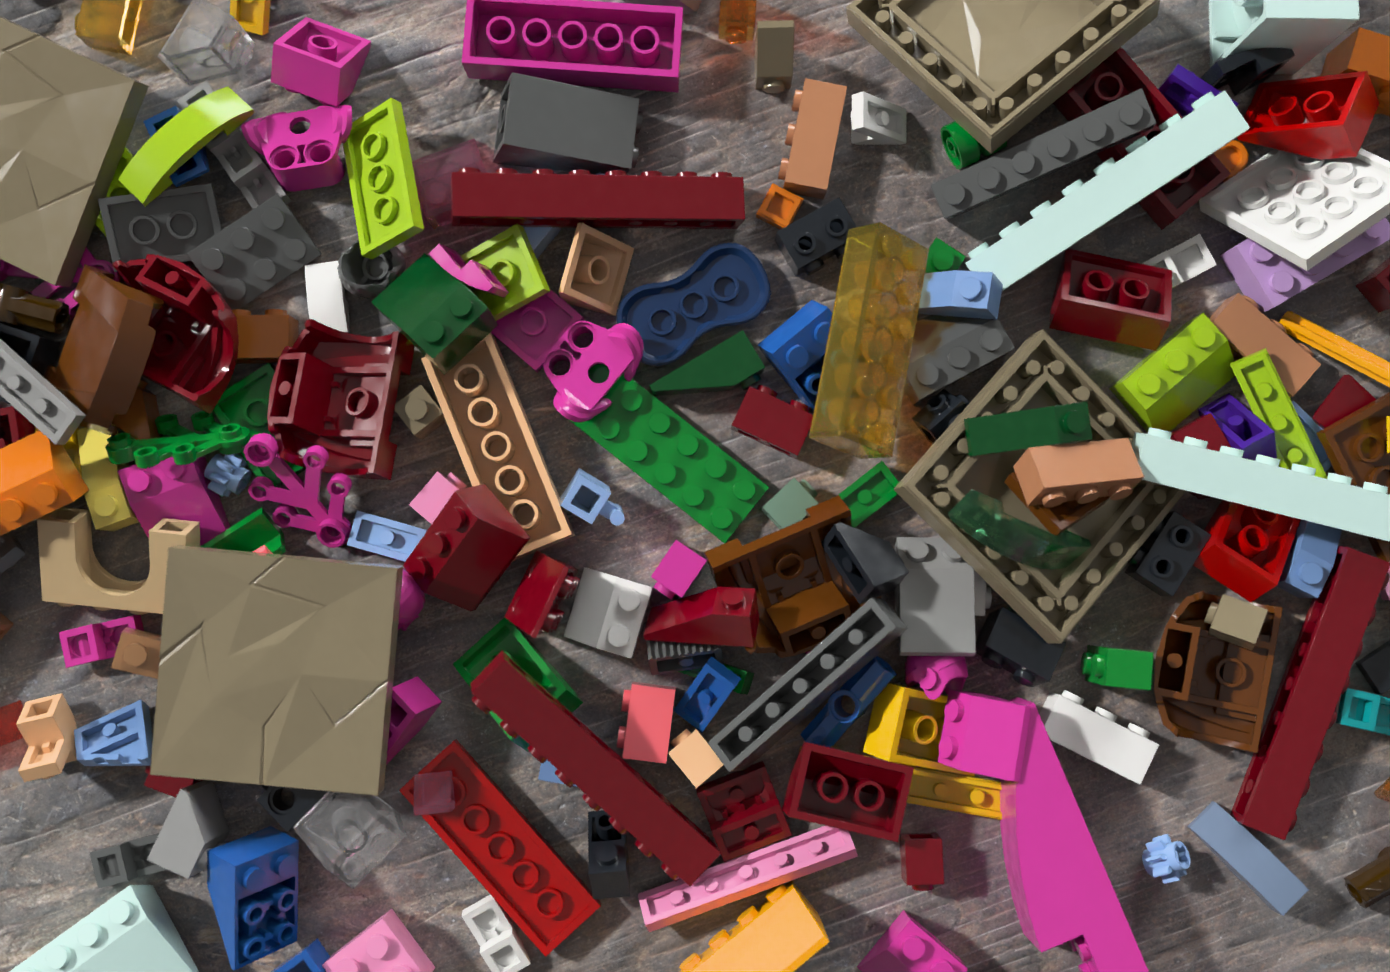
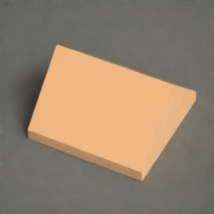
(595, 271)

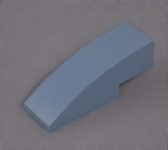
(1248, 858)

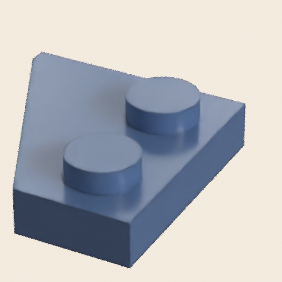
(117, 738)

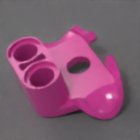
(306, 158)
(576, 394)

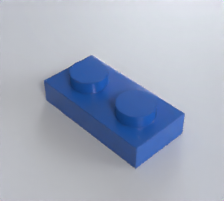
(707, 694)

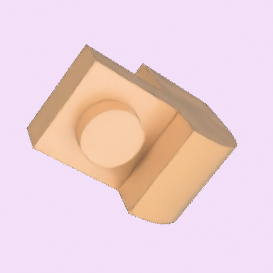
(49, 733)

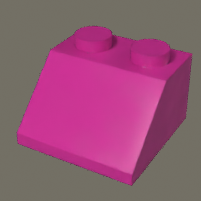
(318, 61)
(984, 735)
(910, 948)

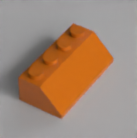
(35, 480)

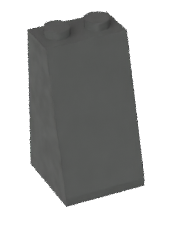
(565, 127)

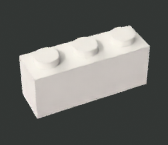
(1098, 736)

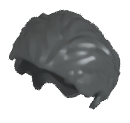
(369, 276)

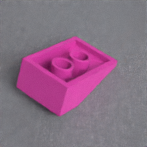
(174, 493)

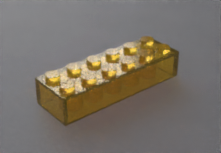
(869, 342)

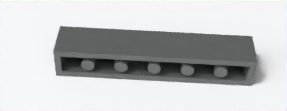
(1044, 155)
(807, 685)

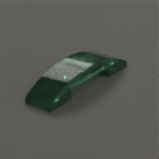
(1013, 538)

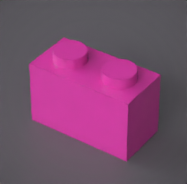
(677, 570)

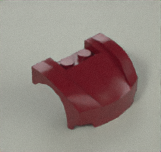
(194, 330)
(339, 396)

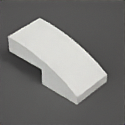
(1185, 260)
(327, 296)
(496, 936)

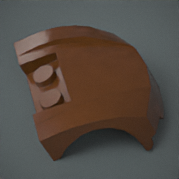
(105, 348)
(794, 581)
(1210, 685)

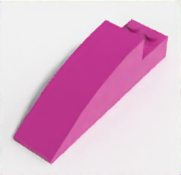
(1055, 866)

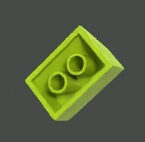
(1177, 375)

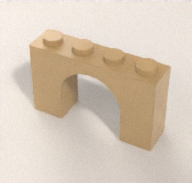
(75, 576)

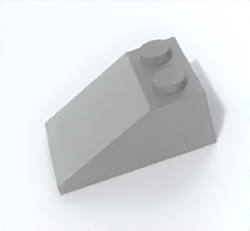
(935, 599)

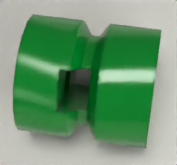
(962, 147)

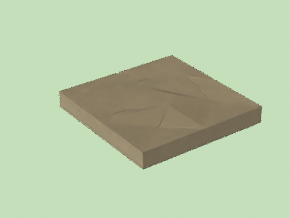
(997, 59)
(58, 149)
(1047, 599)
(276, 670)

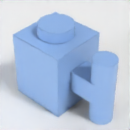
(588, 498)

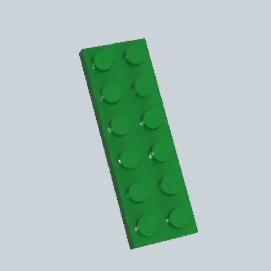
(673, 456)

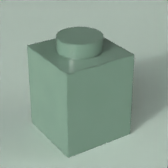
(790, 503)

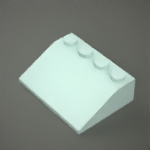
(120, 936)

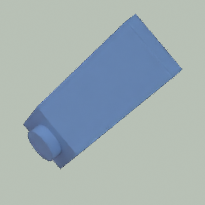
(961, 294)
(1310, 559)

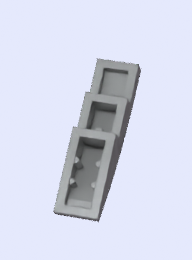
(238, 159)

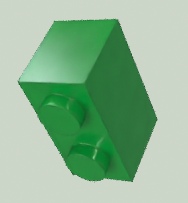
(1117, 667)

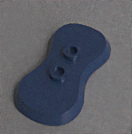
(718, 291)

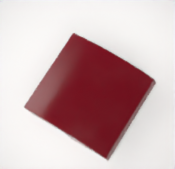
(743, 811)

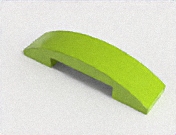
(181, 139)

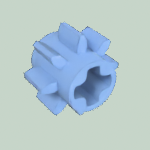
(227, 474)
(1166, 859)

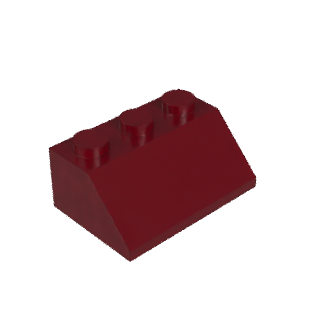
(1112, 299)
(466, 548)
(848, 791)

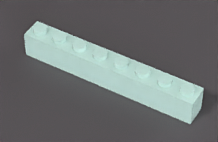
(1112, 191)
(1263, 483)

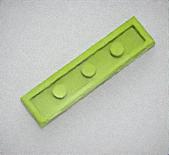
(1274, 407)

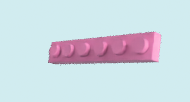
(746, 876)

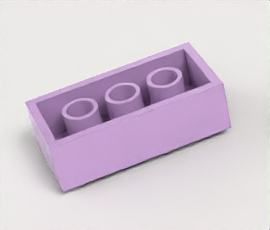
(1274, 279)

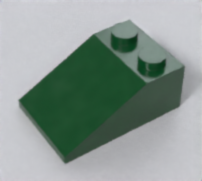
(435, 313)

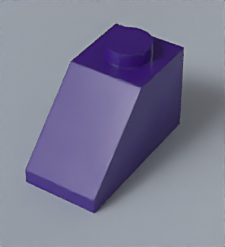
(1242, 427)

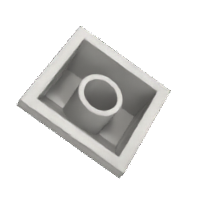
(190, 829)

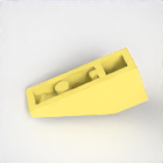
(106, 493)

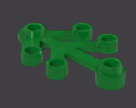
(181, 445)

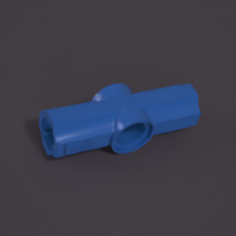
(863, 688)

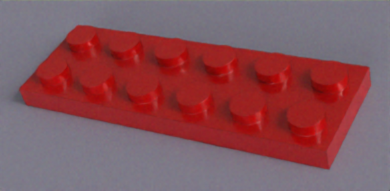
(507, 853)

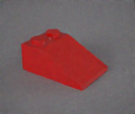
(1313, 115)
(1247, 548)

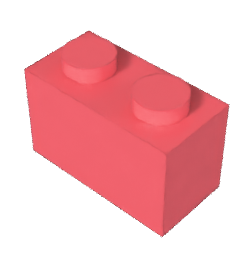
(648, 722)

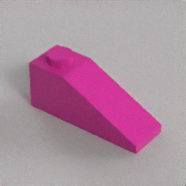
(410, 710)

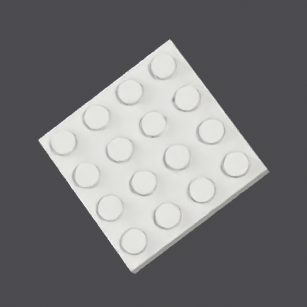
(1303, 203)

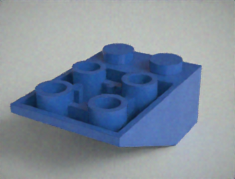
(799, 350)
(255, 893)

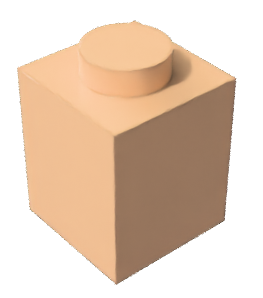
(695, 757)

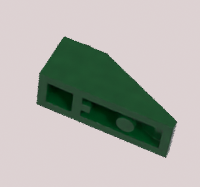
(718, 369)
(1028, 428)

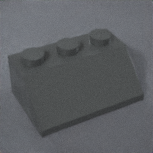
(951, 349)

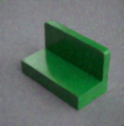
(251, 534)

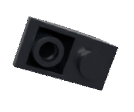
(607, 858)

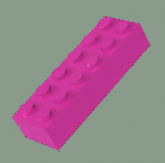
(575, 42)

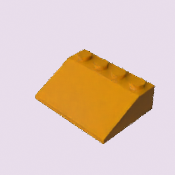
(766, 939)

